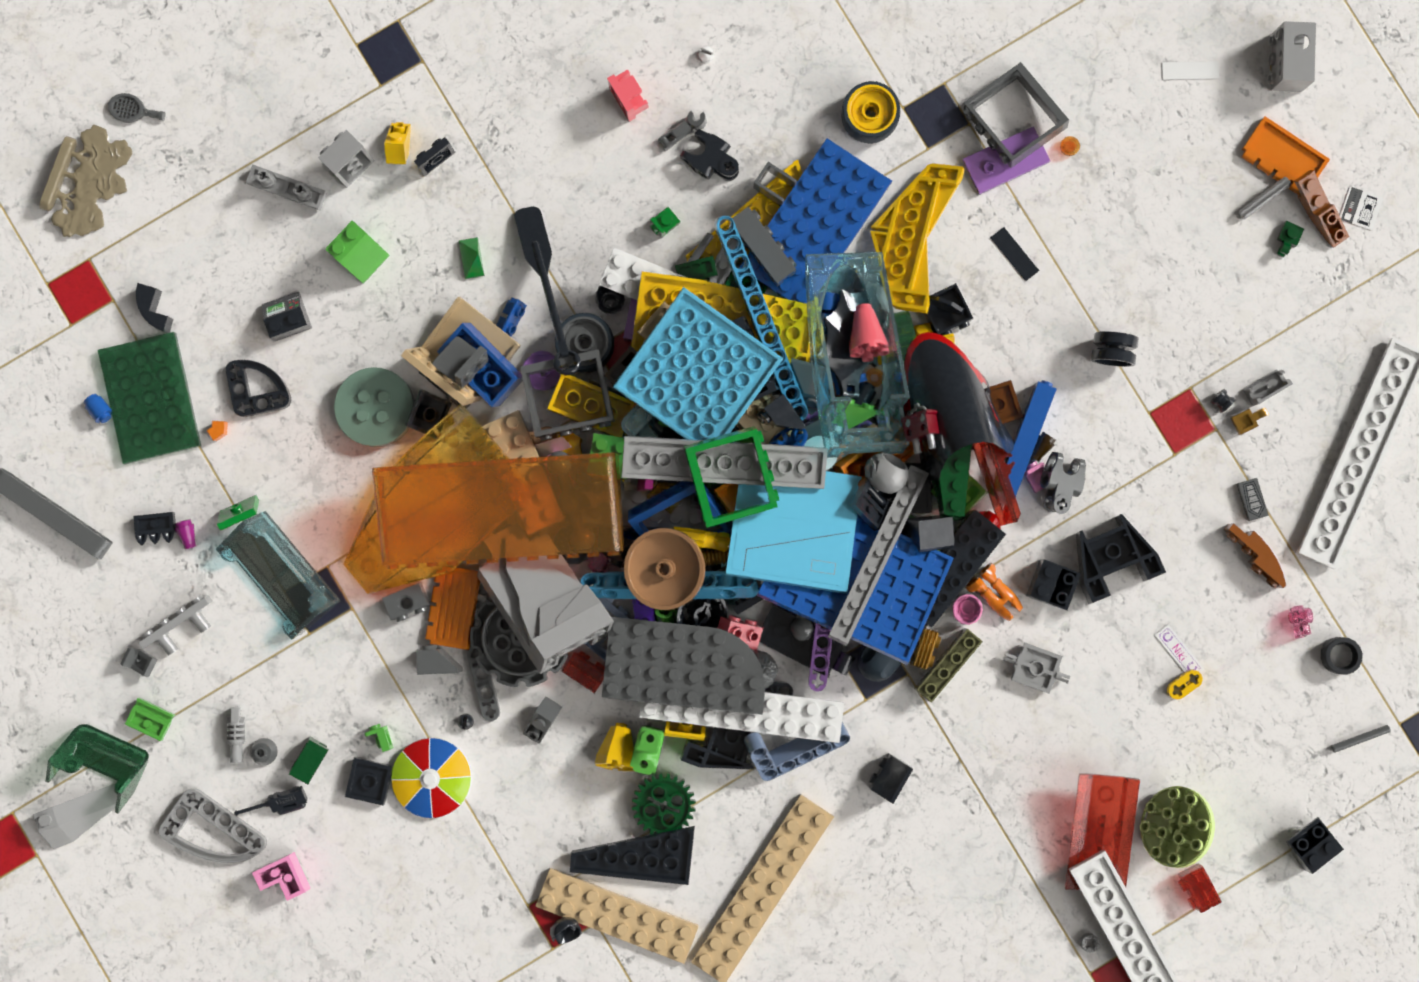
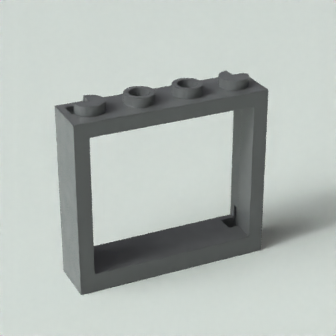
(1038, 94)
(565, 430)

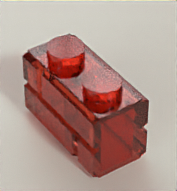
(585, 671)
(1199, 888)

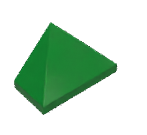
(471, 258)

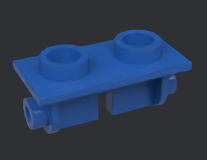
(515, 310)

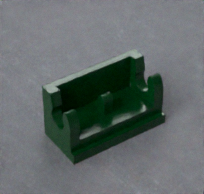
(308, 760)

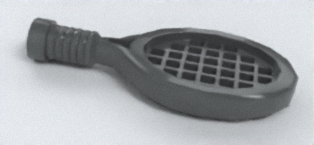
(141, 112)

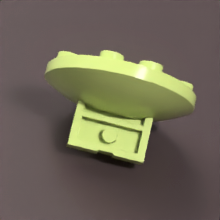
(1177, 827)

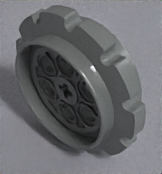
(498, 660)

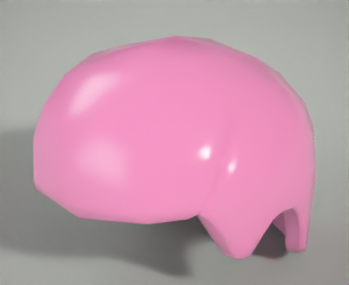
(967, 609)

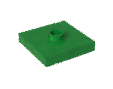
(238, 512)

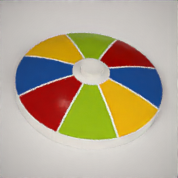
(431, 777)

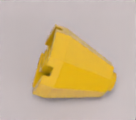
(616, 749)

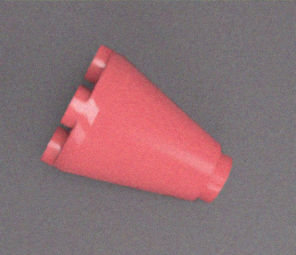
(867, 335)

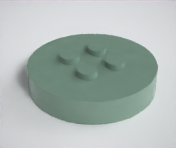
(374, 407)

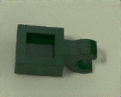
(1289, 236)

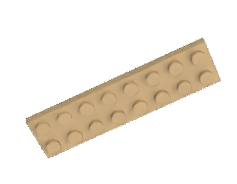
(617, 915)

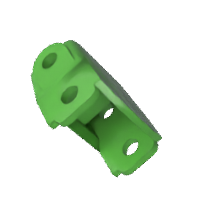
(647, 748)

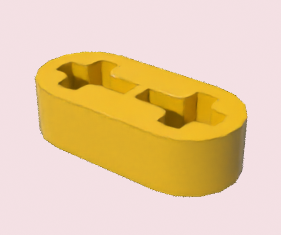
(1181, 680)

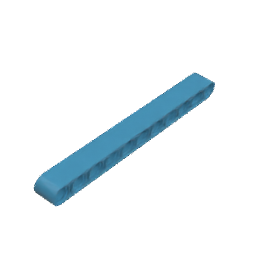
(761, 307)

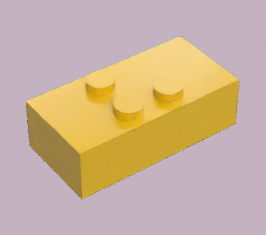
(585, 401)

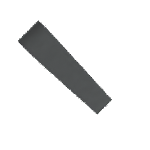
(53, 515)

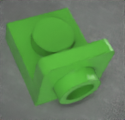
(383, 740)

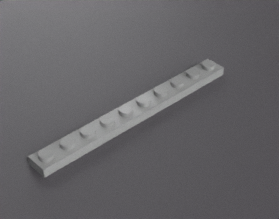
(877, 557)

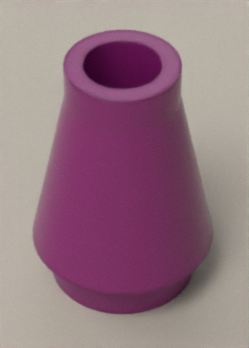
(186, 533)

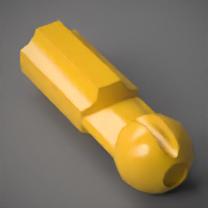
(708, 539)

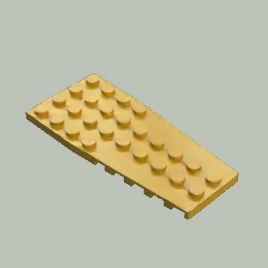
(787, 315)

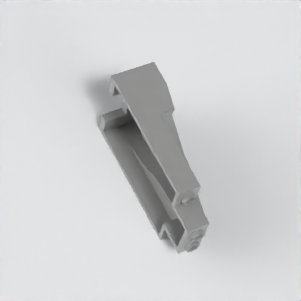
(545, 607)

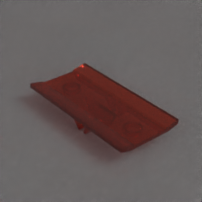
(996, 479)
(1103, 821)

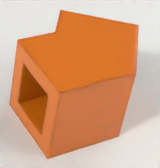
(218, 430)

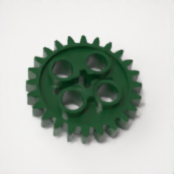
(671, 788)

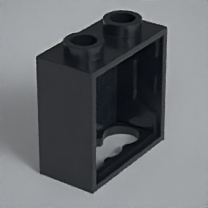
(943, 321)

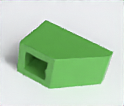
(858, 413)

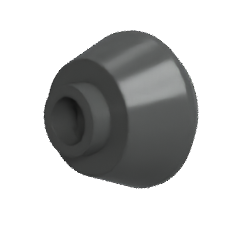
(264, 751)

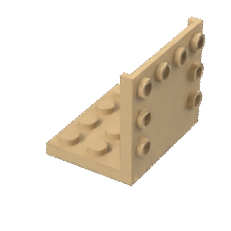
(458, 313)

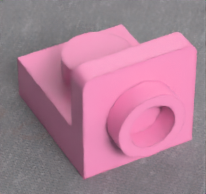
(1034, 474)

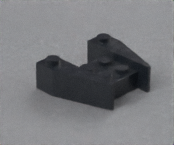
(1112, 553)
(723, 750)

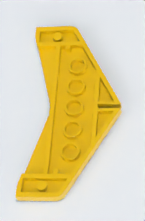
(906, 231)

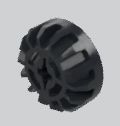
(709, 613)

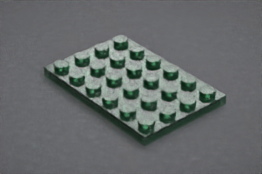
(149, 398)

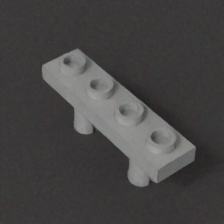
(286, 187)
(161, 634)

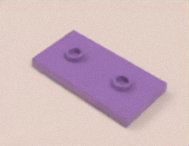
(989, 171)

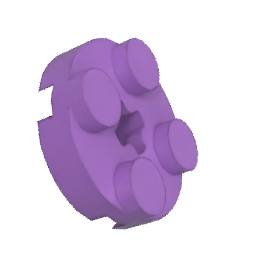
(551, 377)

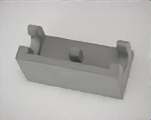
(1267, 387)

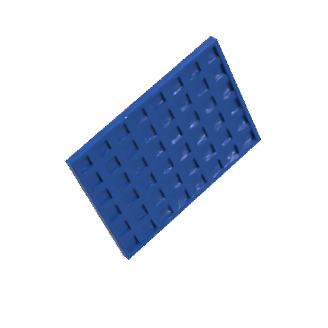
(896, 606)

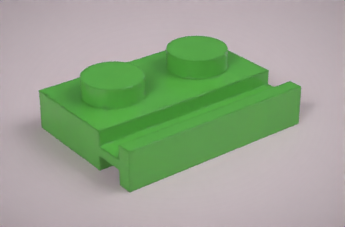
(149, 719)

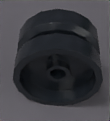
(1114, 349)

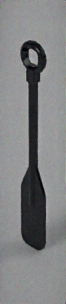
(539, 255)

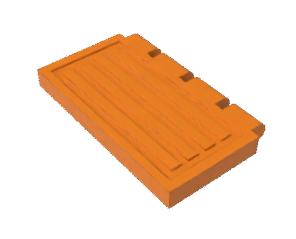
(1282, 153)
(454, 608)

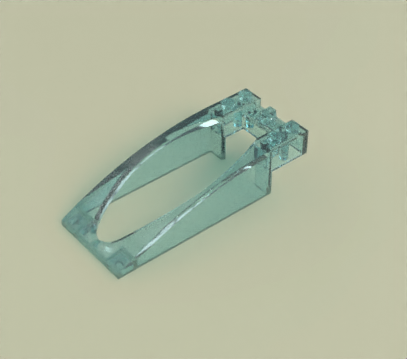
(836, 436)

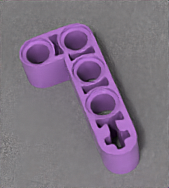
(817, 652)

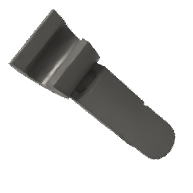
(682, 130)

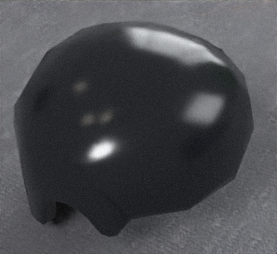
(609, 300)
(565, 930)

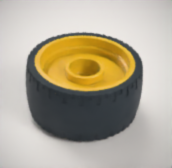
(872, 97)

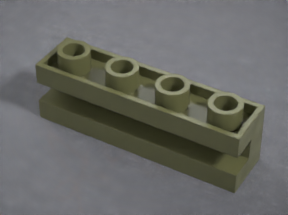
(948, 665)

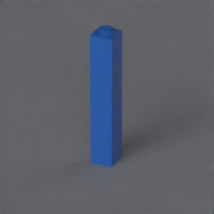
(1029, 430)

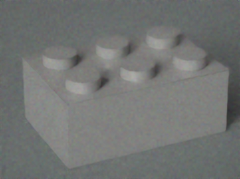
(346, 158)

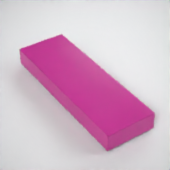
(645, 484)

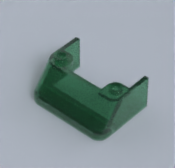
(103, 754)

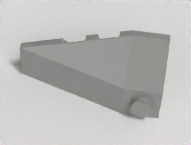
(72, 818)

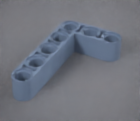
(789, 755)

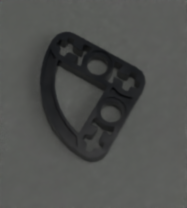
(245, 397)

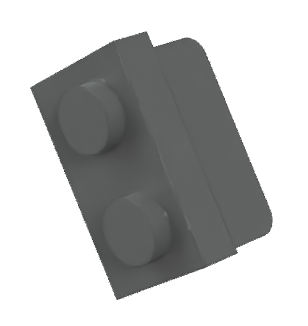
(461, 361)

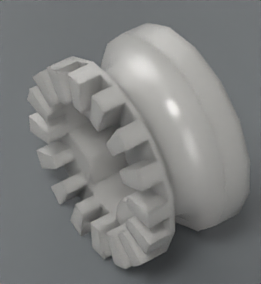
(1089, 949)

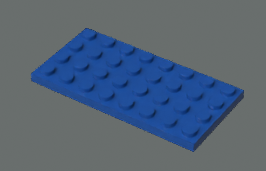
(822, 213)

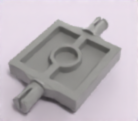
(1036, 668)

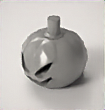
(886, 473)

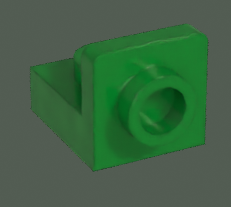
(664, 222)

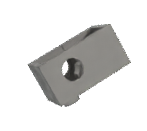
(1291, 64)

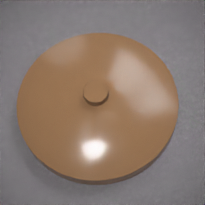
(664, 568)

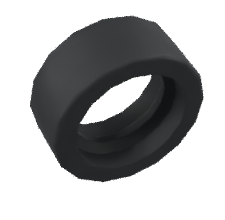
(1357, 655)

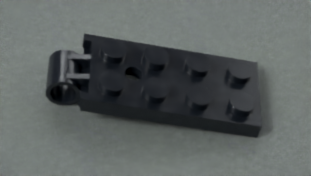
(778, 637)

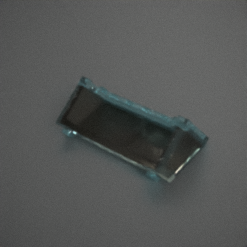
(279, 572)

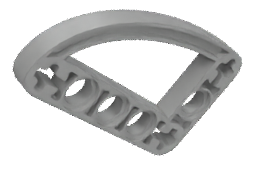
(213, 818)

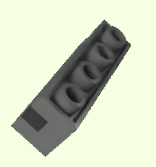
(763, 247)

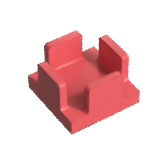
(627, 94)

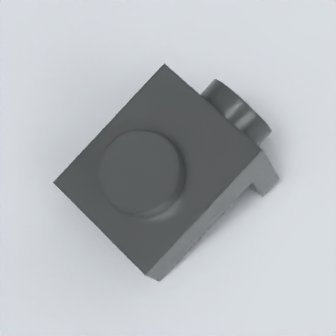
(139, 661)

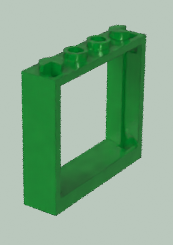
(767, 475)

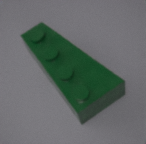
(953, 483)

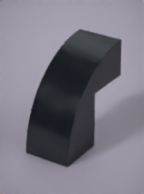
(147, 302)

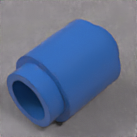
(98, 408)

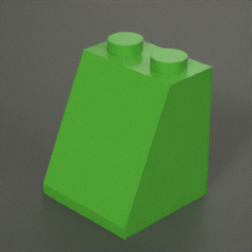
(357, 252)

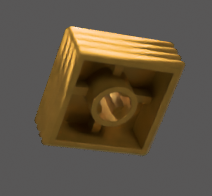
(922, 654)

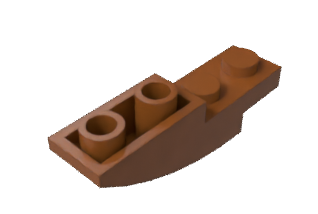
(1319, 209)
(1262, 560)

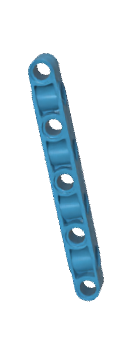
(614, 586)

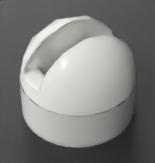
(706, 58)

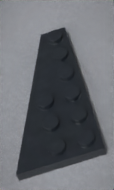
(649, 858)

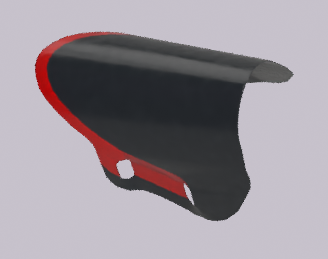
(947, 381)

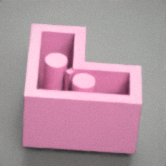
(285, 872)

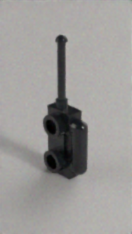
(282, 802)

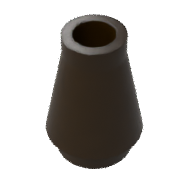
(1043, 446)

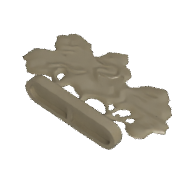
(93, 180)

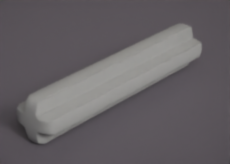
(1264, 198)

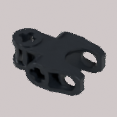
(713, 159)

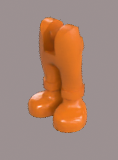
(1003, 590)

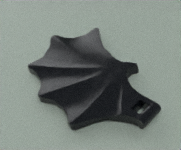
(839, 328)

